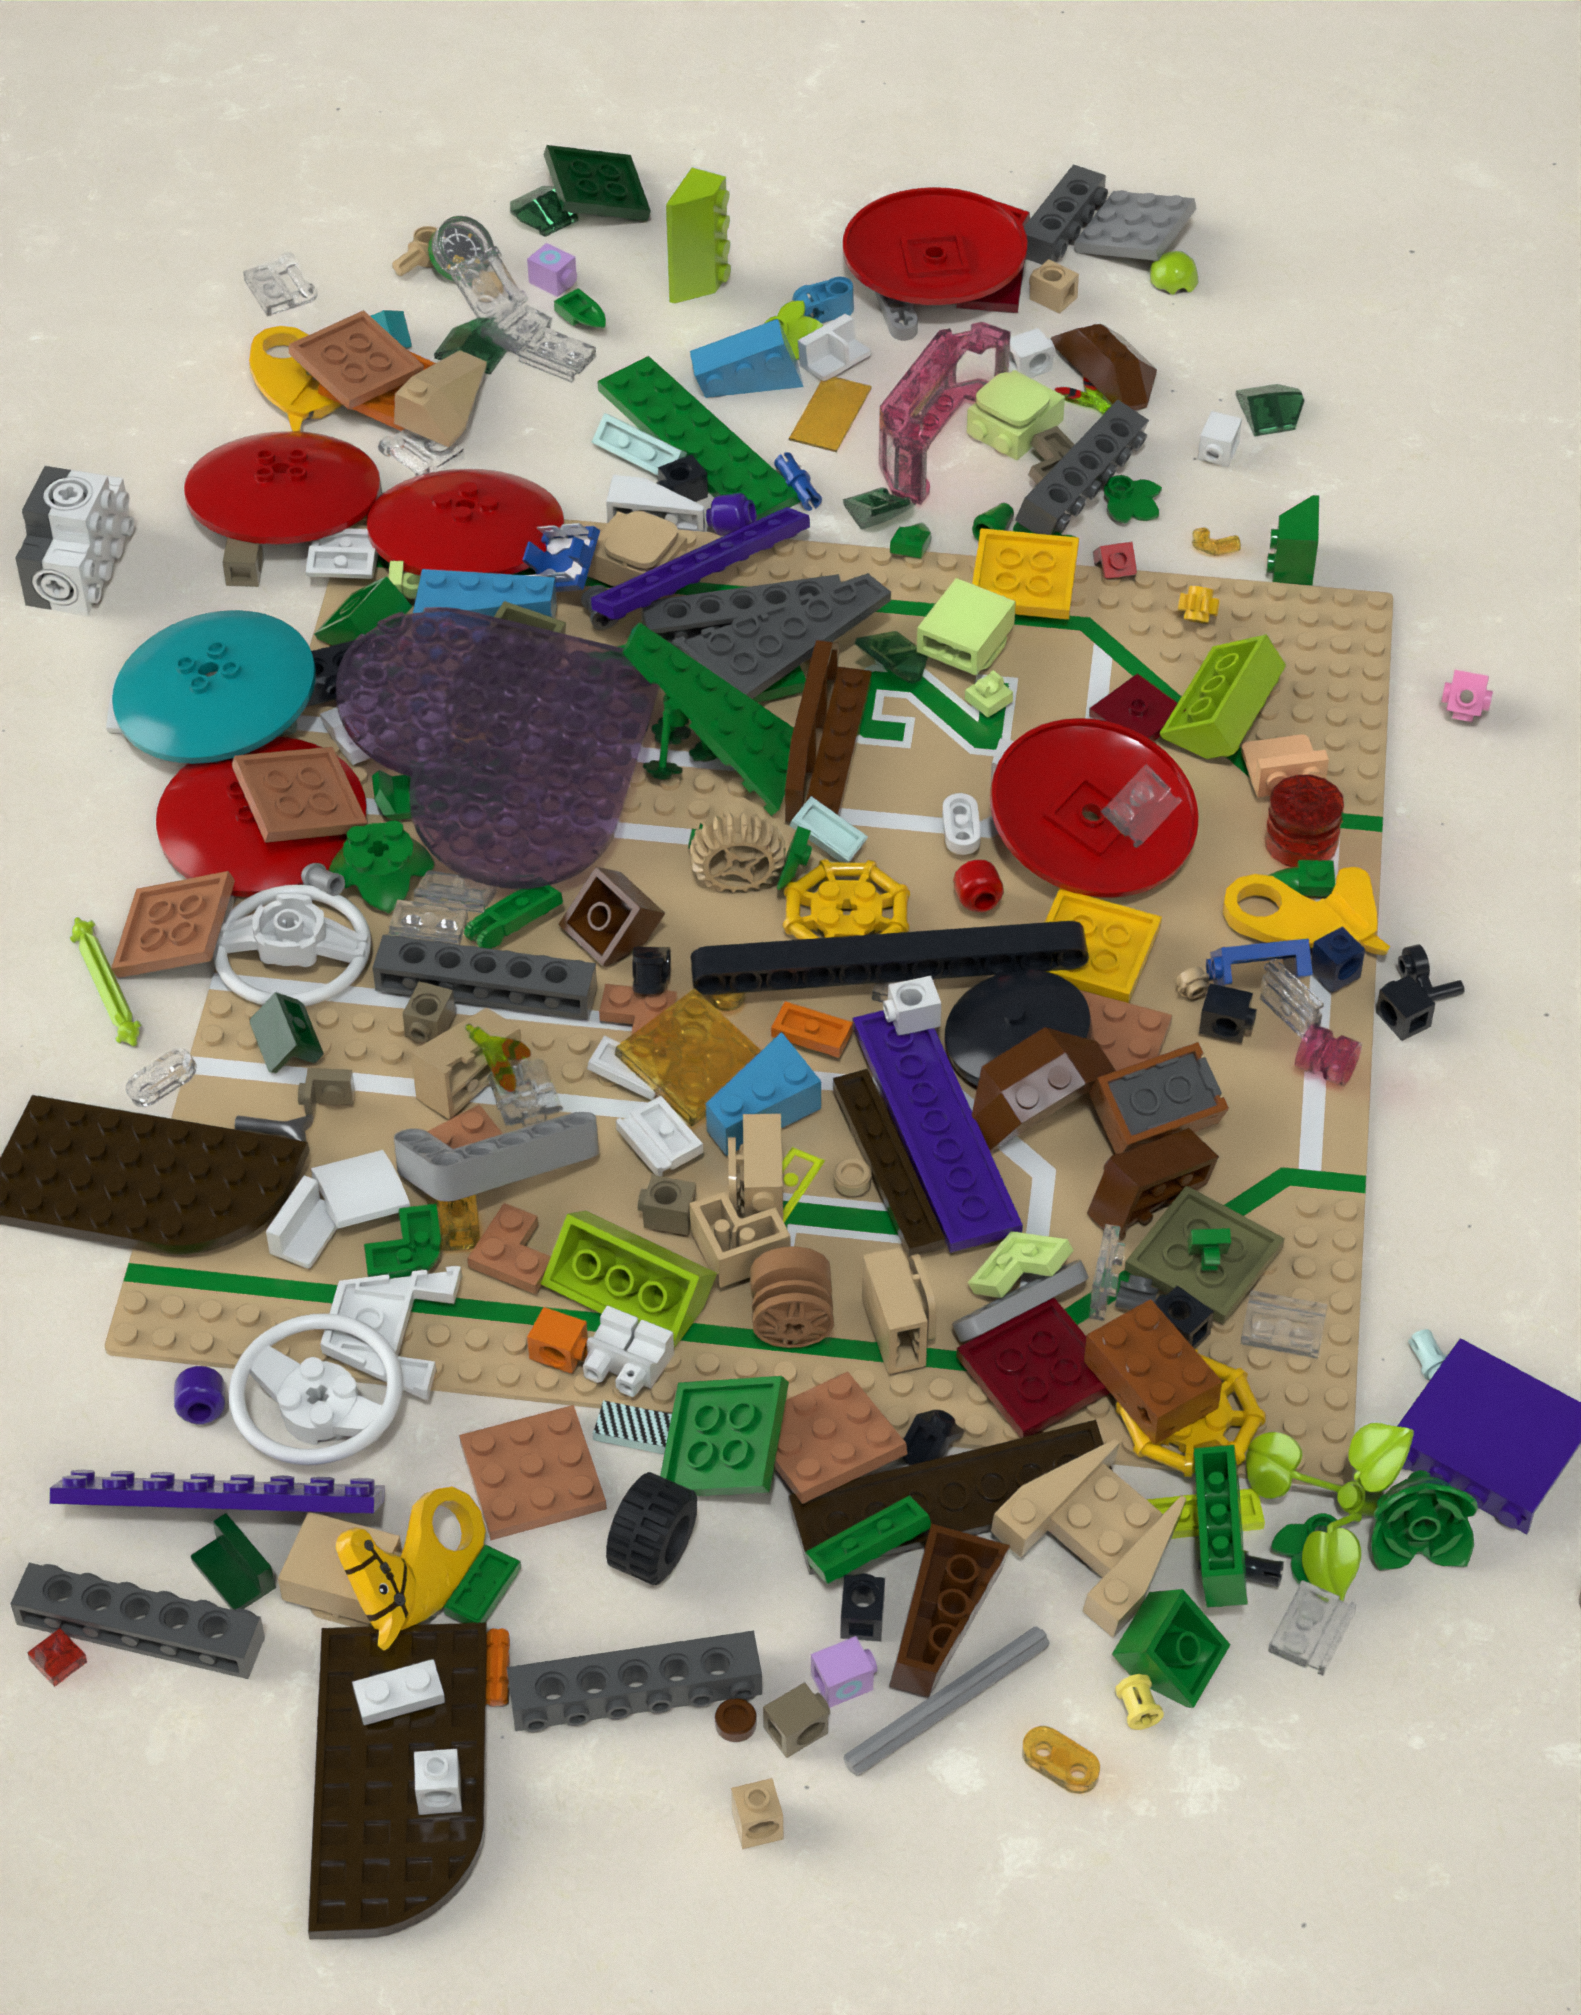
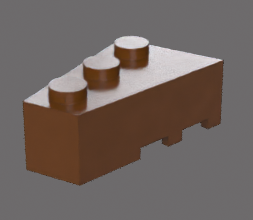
(1150, 1177)

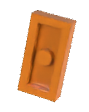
(812, 1029)

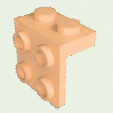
(1281, 758)

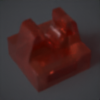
(57, 1657)

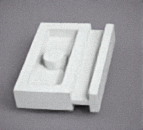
(659, 1136)

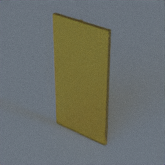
(830, 413)

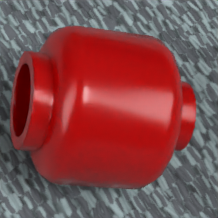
(978, 885)

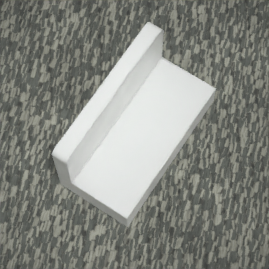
(301, 1226)

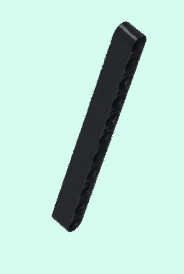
(888, 957)

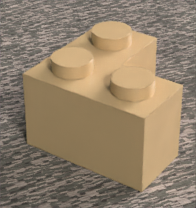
(732, 1242)

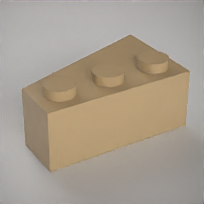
(453, 1067)

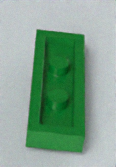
(868, 1539)

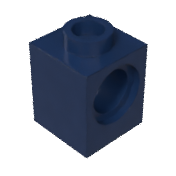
(1337, 959)

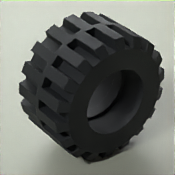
(651, 1528)

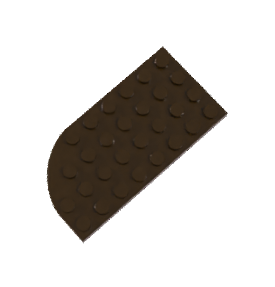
(142, 1177)
(372, 1852)

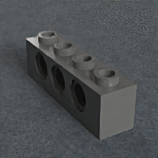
(1064, 214)

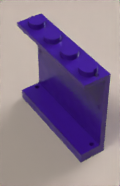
(1493, 1433)

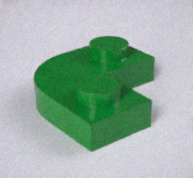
(414, 1252)

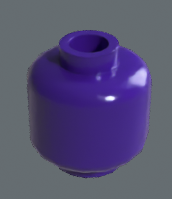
(730, 513)
(199, 1395)

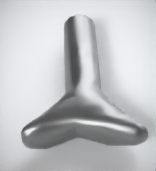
(291, 1129)

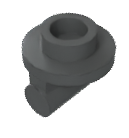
(1135, 1292)

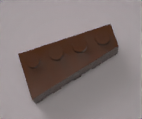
(947, 1594)

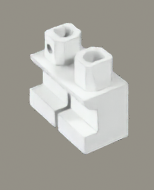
(628, 1350)

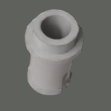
(325, 880)

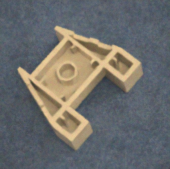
(1100, 1523)

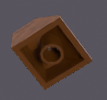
(610, 916)

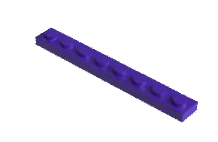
(699, 563)

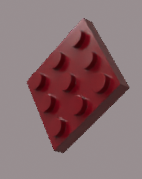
(1033, 1368)

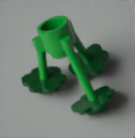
(672, 730)

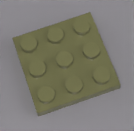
(1166, 1259)

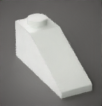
(640, 494)

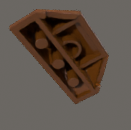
(1109, 363)
(1034, 1082)

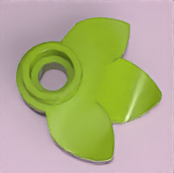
(795, 323)

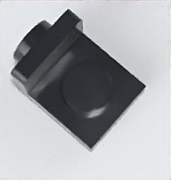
(930, 1436)

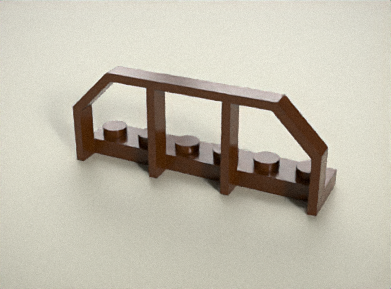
(839, 735)

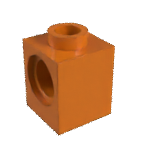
(558, 1340)

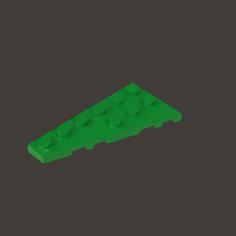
(721, 715)

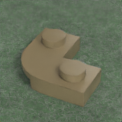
(1052, 446)

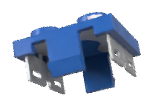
(566, 555)

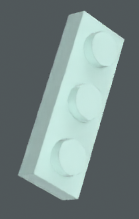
(634, 444)

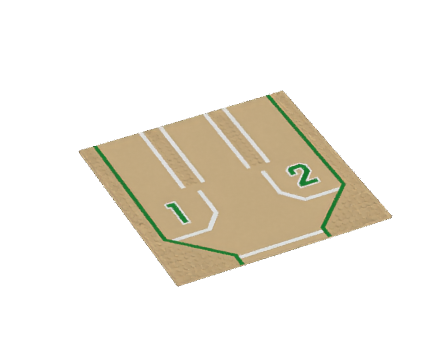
(1285, 1146)

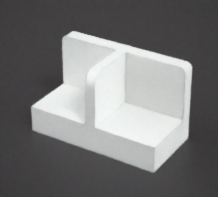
(831, 349)

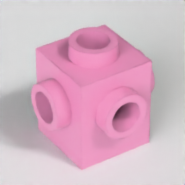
(1467, 681)

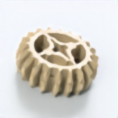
(737, 852)

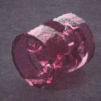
(1328, 1054)

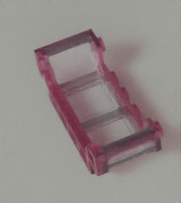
(927, 397)

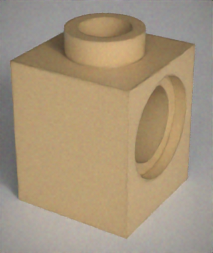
(1053, 286)
(757, 1813)

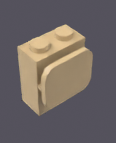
(634, 546)
(757, 1171)
(899, 1307)
(315, 1573)

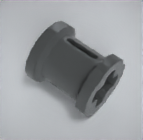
(598, 620)

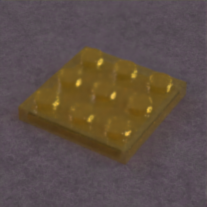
(687, 1054)

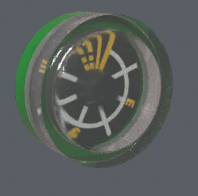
(457, 241)

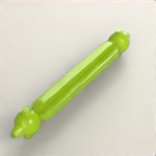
(105, 981)

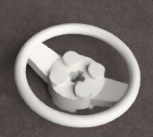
(292, 934)
(314, 1381)

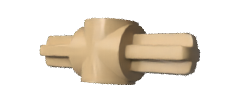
(417, 252)

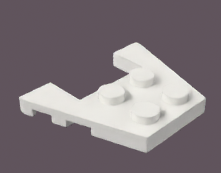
(386, 1308)

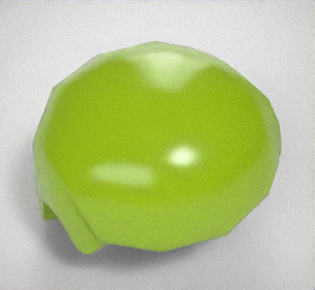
(1174, 272)

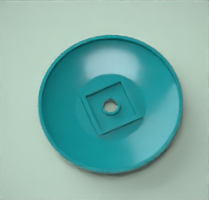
(186, 717)

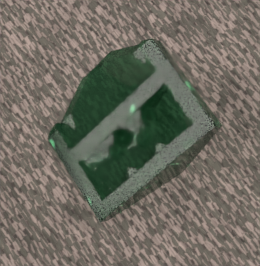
(542, 211)
(468, 339)
(1271, 408)
(876, 507)
(894, 655)

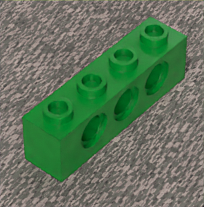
(1220, 1526)

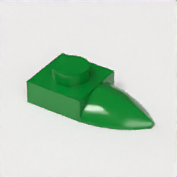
(580, 308)
(911, 540)
(797, 854)
(1309, 877)

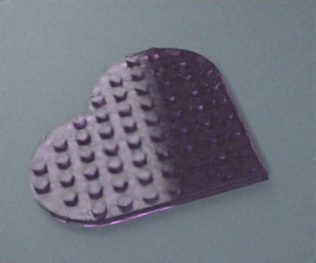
(507, 735)

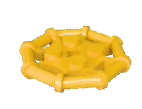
(841, 894)
(1208, 1430)

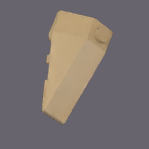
(440, 398)

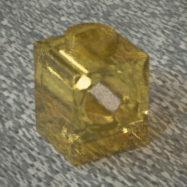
(459, 1223)

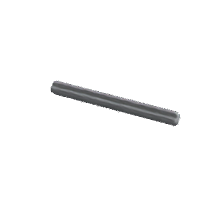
(946, 1701)

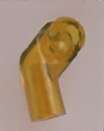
(1214, 547)

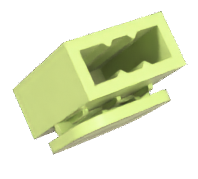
(1012, 412)
(966, 627)

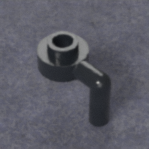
(1416, 964)

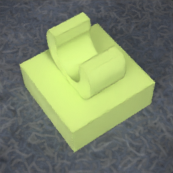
(405, 582)
(989, 694)

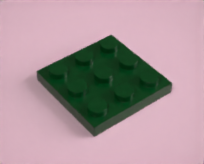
(596, 183)

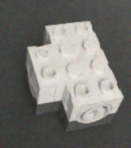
(72, 538)

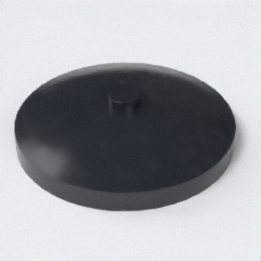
(1009, 1010)

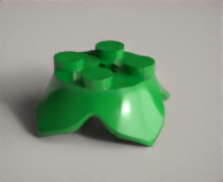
(381, 862)
(1425, 1519)

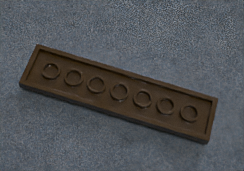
(953, 1490)

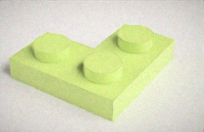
(1018, 1255)

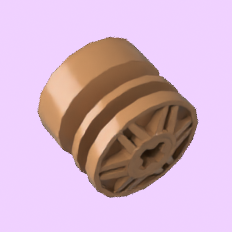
(791, 1297)

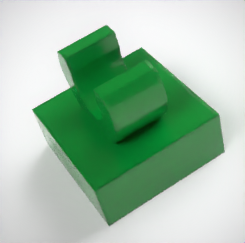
(1209, 1244)

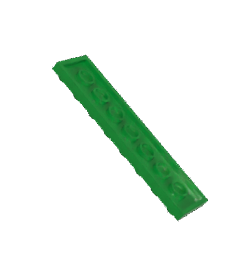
(675, 416)

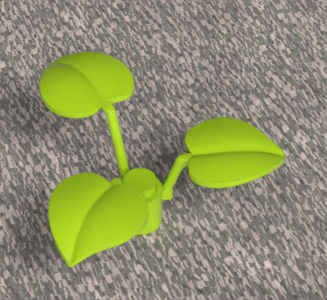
(1378, 1455)

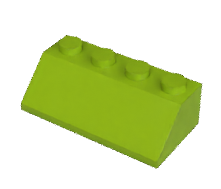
(697, 236)
(1225, 697)
(619, 1269)

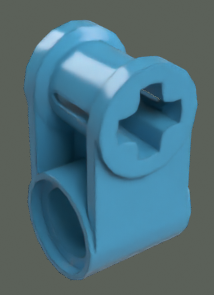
(828, 299)

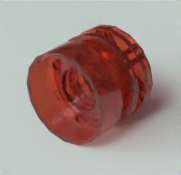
(1304, 820)

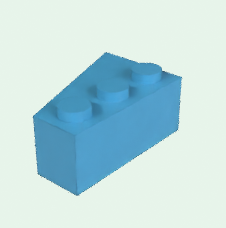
(769, 1084)

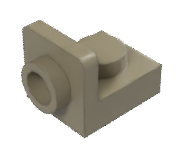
(326, 1086)

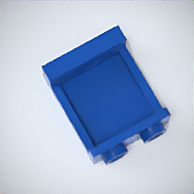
(1293, 952)

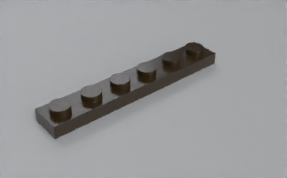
(888, 1163)

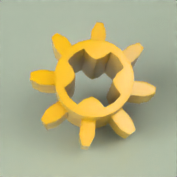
(1198, 604)

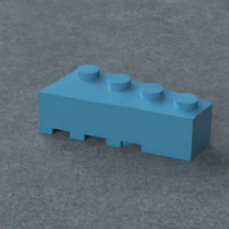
(485, 591)

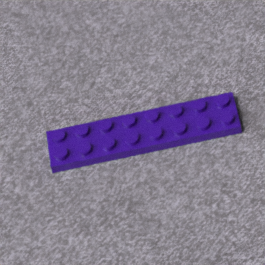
(938, 1133)
(205, 1492)

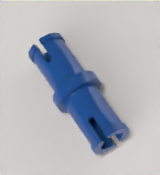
(798, 480)

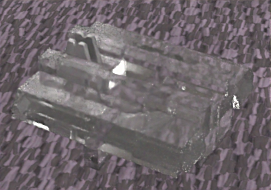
(532, 1108)

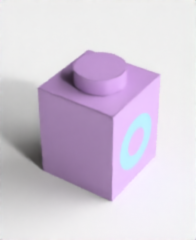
(552, 269)
(843, 1671)

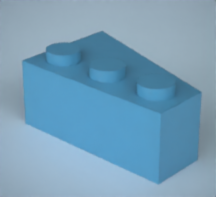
(747, 363)

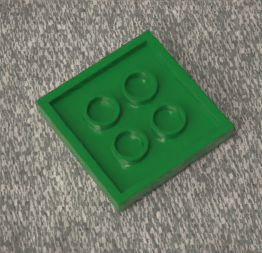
(725, 1435)

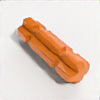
(496, 1671)

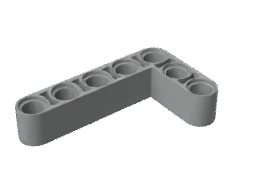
(496, 1161)

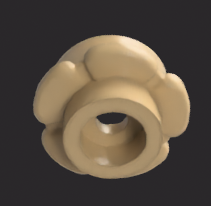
(1193, 982)

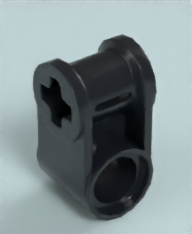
(650, 969)

